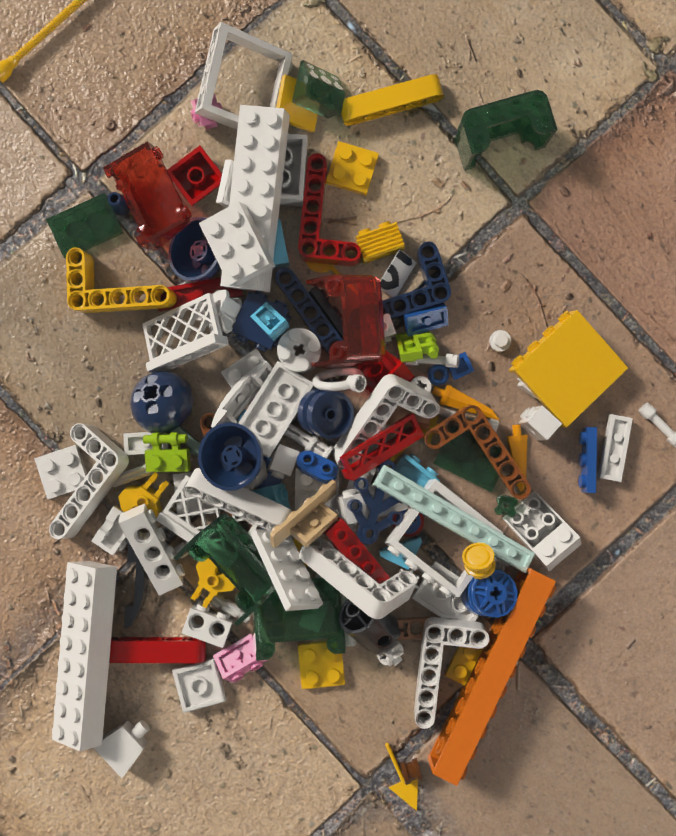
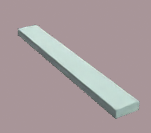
(453, 518)

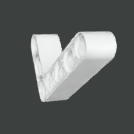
(373, 416)
(92, 481)
(368, 595)
(434, 661)

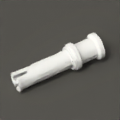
(312, 443)

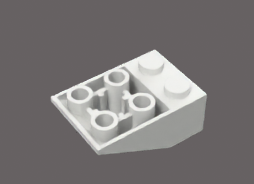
(543, 531)

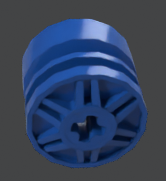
(478, 600)

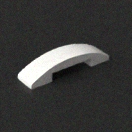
(241, 394)

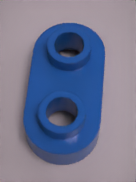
(315, 467)

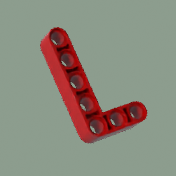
(315, 219)

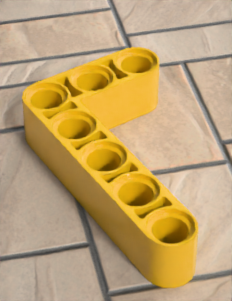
(112, 296)

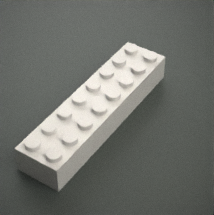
(259, 176)
(84, 654)

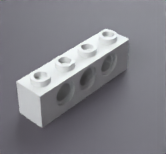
(162, 579)

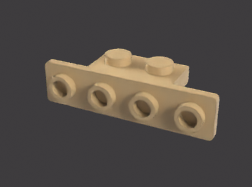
(309, 520)

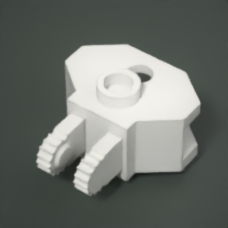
(226, 308)

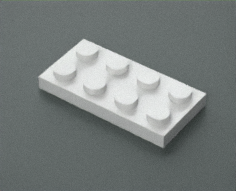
(275, 406)
(287, 572)

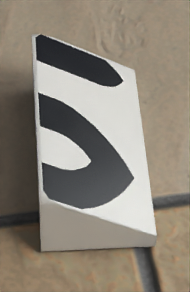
(397, 274)

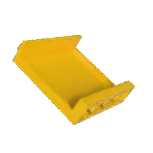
(568, 367)

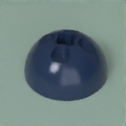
(191, 254)
(161, 401)
(220, 456)

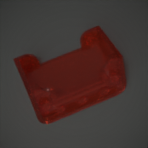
(149, 195)

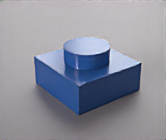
(463, 369)

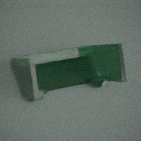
(236, 557)

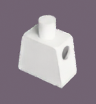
(123, 745)

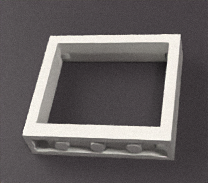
(220, 34)
(413, 561)

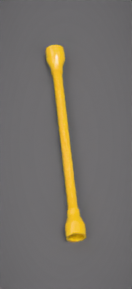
(8, 65)

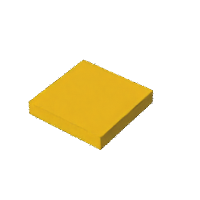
(299, 116)

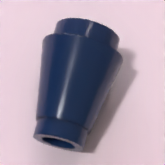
(118, 203)

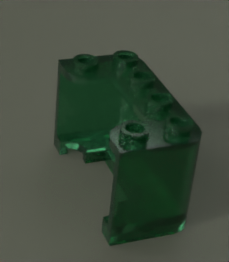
(521, 114)

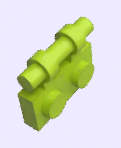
(413, 347)
(167, 460)

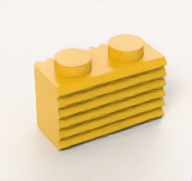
(379, 242)

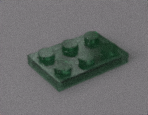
(85, 225)
(466, 459)

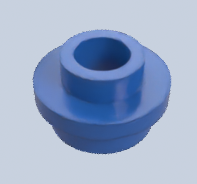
(444, 371)

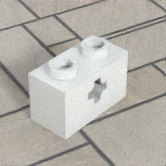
(539, 422)

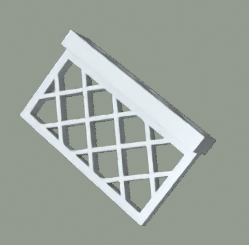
(191, 350)
(184, 527)

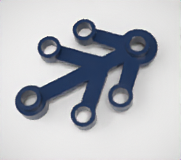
(375, 506)

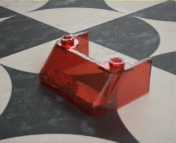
(361, 320)

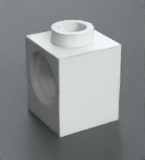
(282, 461)

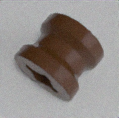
(411, 771)

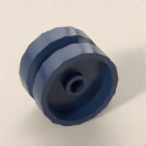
(325, 413)

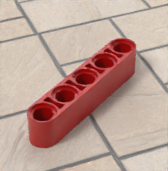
(157, 650)

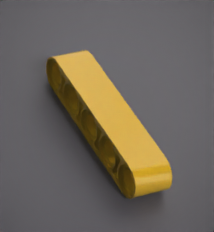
(391, 99)

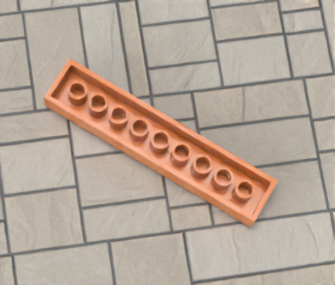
(489, 677)

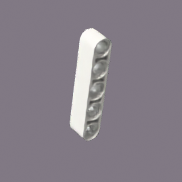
(238, 502)

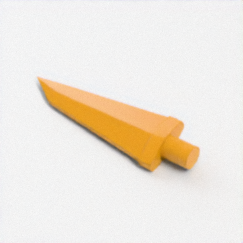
(457, 399)
(518, 450)

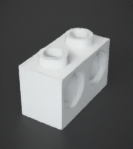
(206, 631)

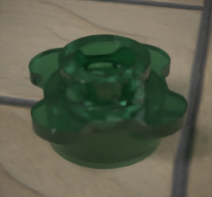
(506, 500)

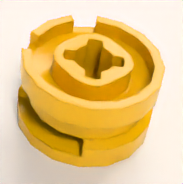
(479, 560)

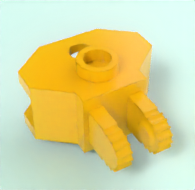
(137, 495)
(211, 580)

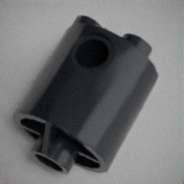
(369, 632)

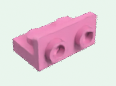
(237, 659)

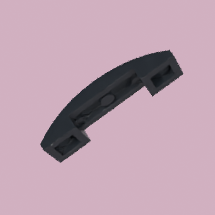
(134, 608)

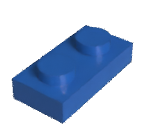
(426, 319)

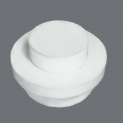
(500, 340)

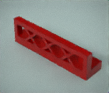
(384, 450)

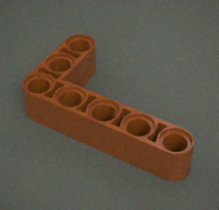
(485, 444)

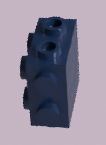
(247, 329)

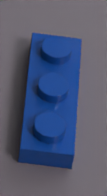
(588, 459)

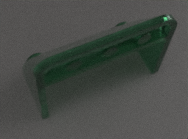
(276, 625)

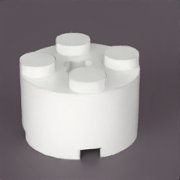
(295, 339)

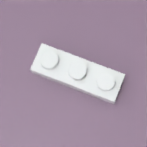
(615, 447)

